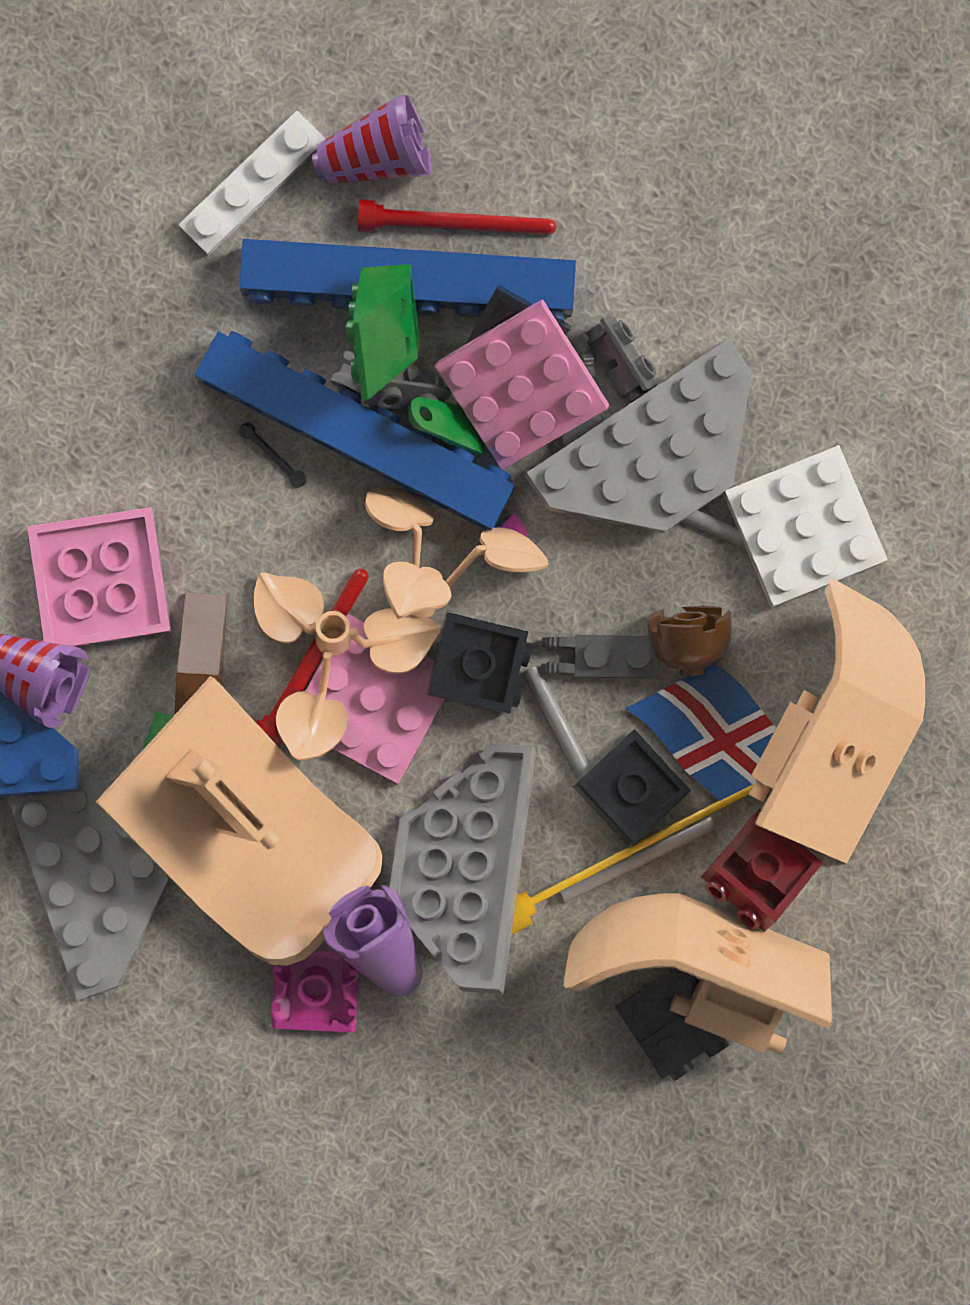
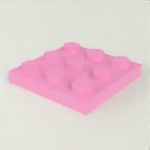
(522, 384)
(99, 578)
(383, 709)

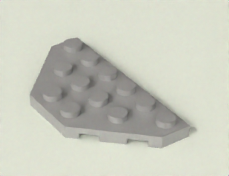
(658, 453)
(463, 864)
(90, 880)

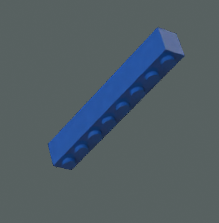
(439, 278)
(355, 431)

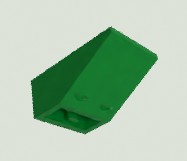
(382, 326)

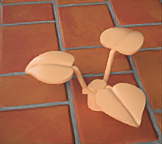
(423, 589)
(293, 605)

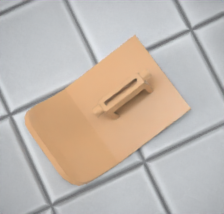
(839, 760)
(241, 828)
(742, 971)

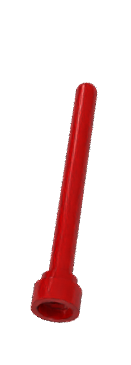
(374, 216)
(313, 655)

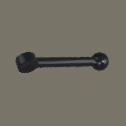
(297, 478)

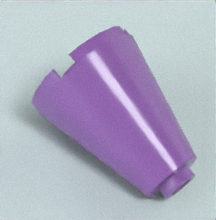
(376, 939)

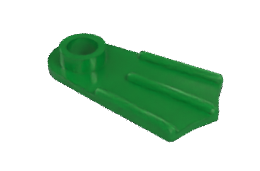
(445, 422)

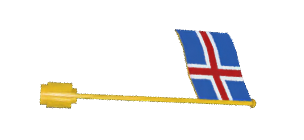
(711, 734)

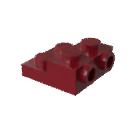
(760, 874)

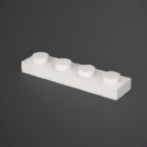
(252, 183)

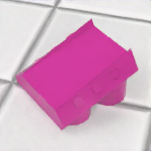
(316, 993)

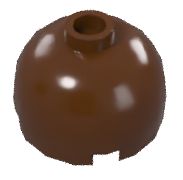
(690, 638)

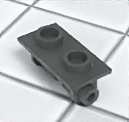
(616, 344)
(400, 392)

